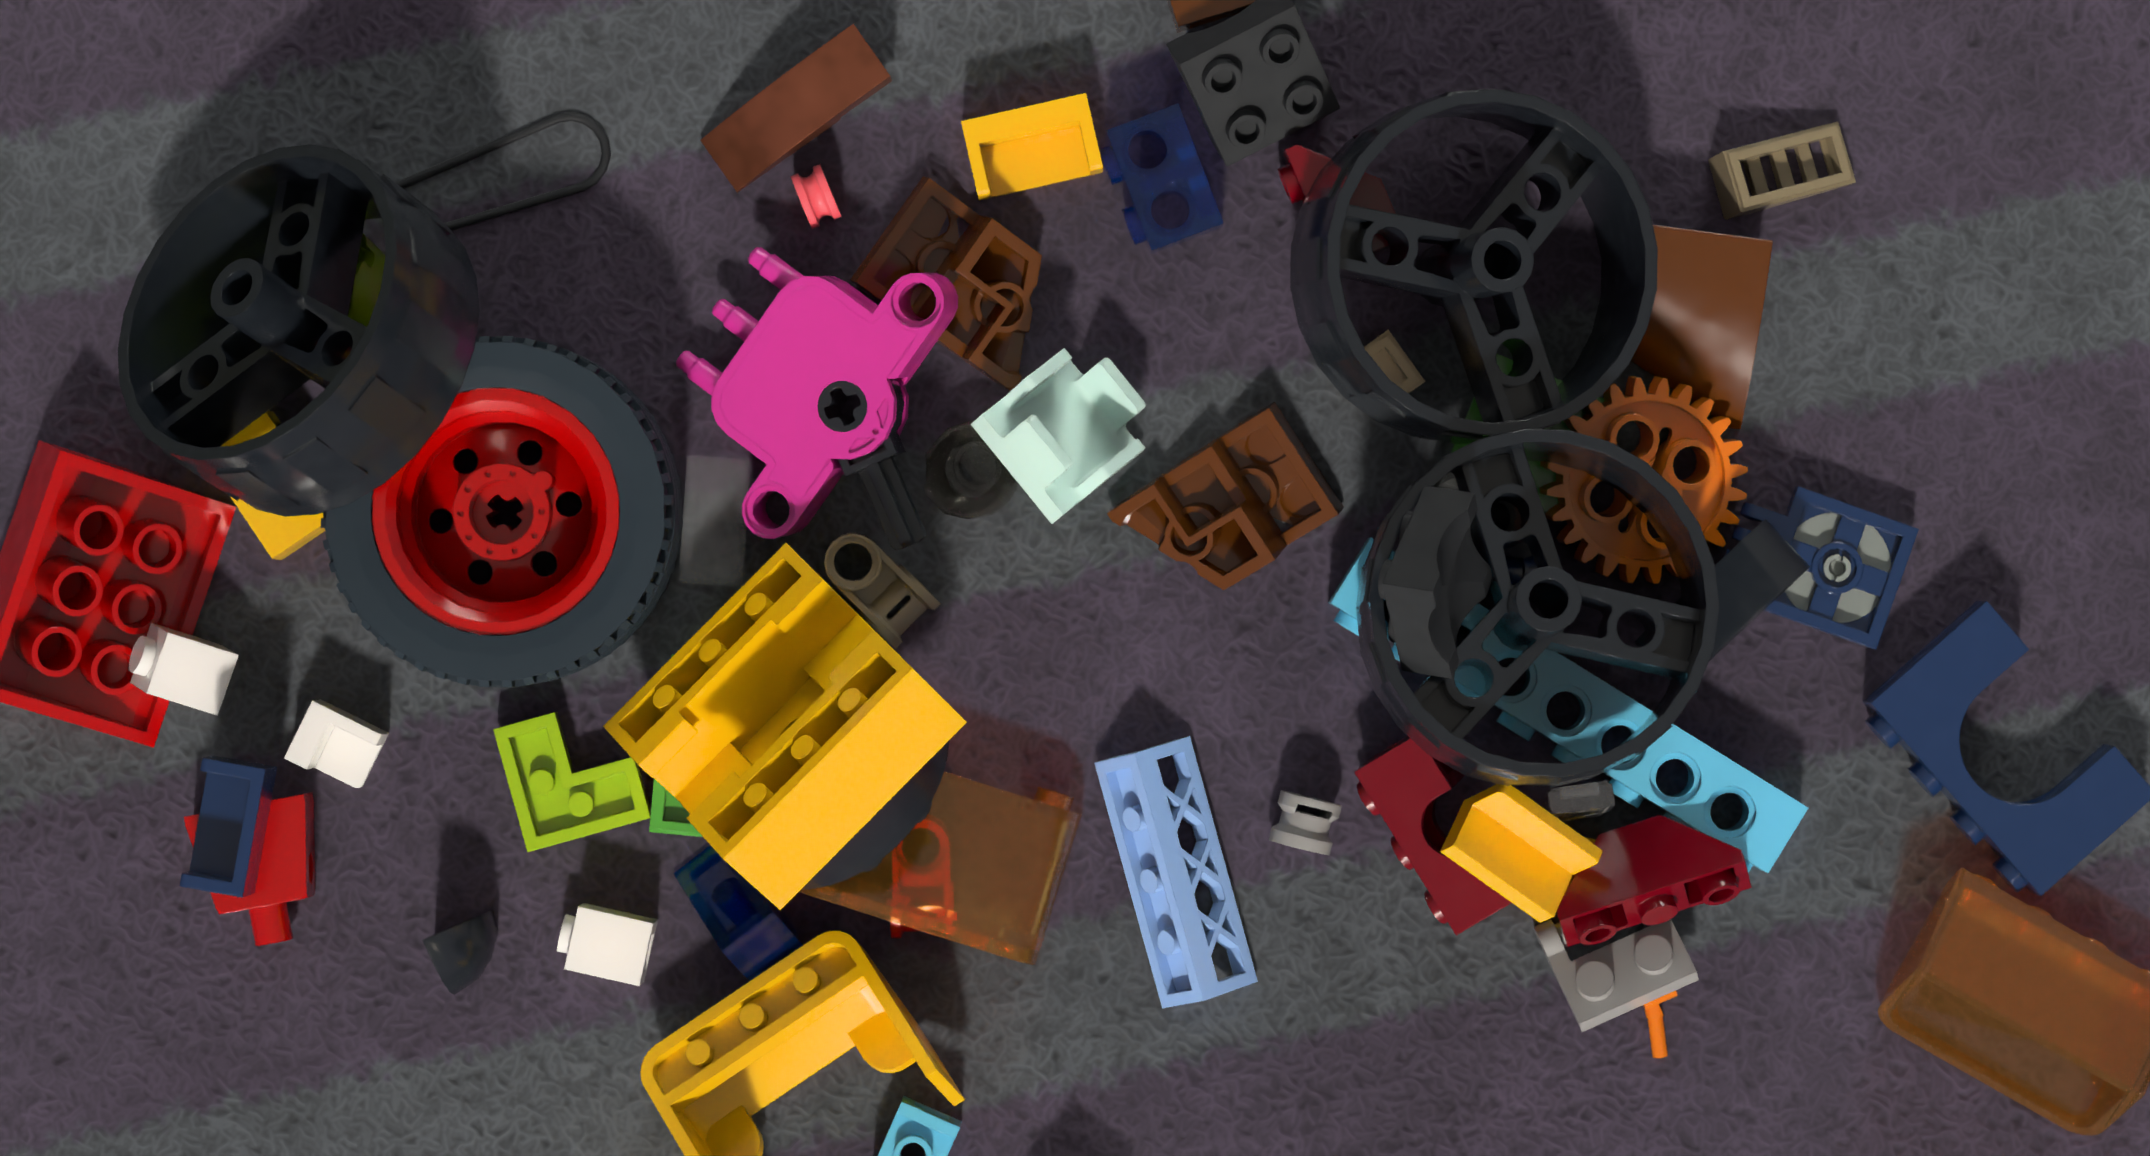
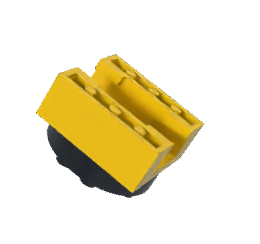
(791, 734)

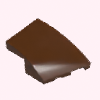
(986, 265)
(1707, 315)
(1223, 500)

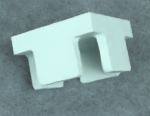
(1063, 431)

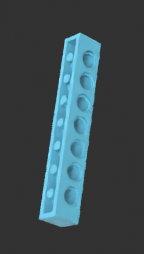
(1767, 813)

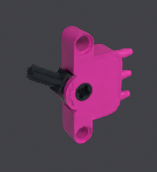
(797, 370)

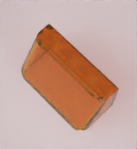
(2025, 1006)

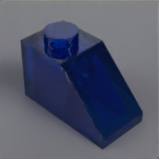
(737, 914)

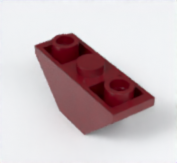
(1647, 878)

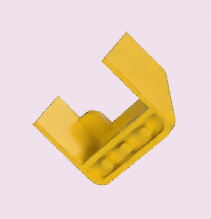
(776, 1036)

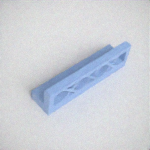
(1166, 876)

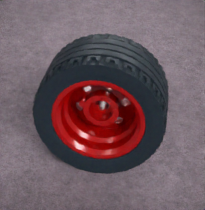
(610, 556)

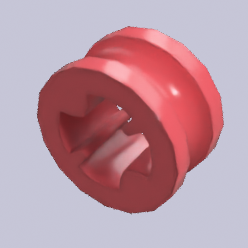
(816, 196)

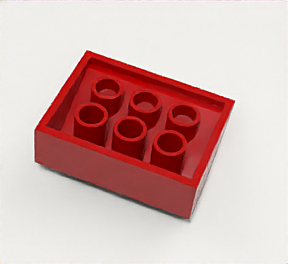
(85, 576)

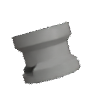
(1304, 829)

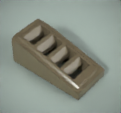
(1732, 187)

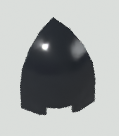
(463, 950)

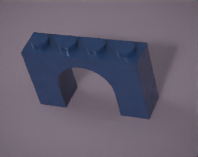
(1924, 714)

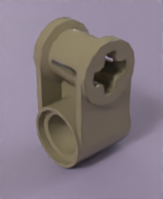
(881, 589)

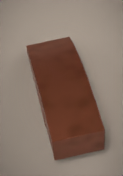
(796, 108)

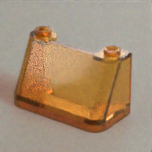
(973, 869)

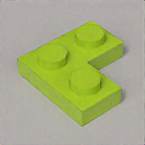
(555, 801)

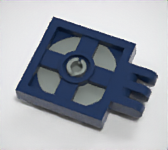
(1852, 563)

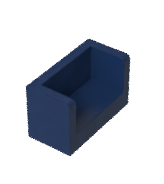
(230, 826)

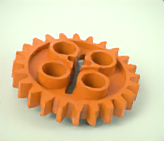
(1703, 492)

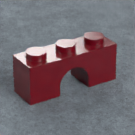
(1403, 789)

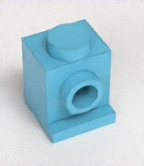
(920, 1125)

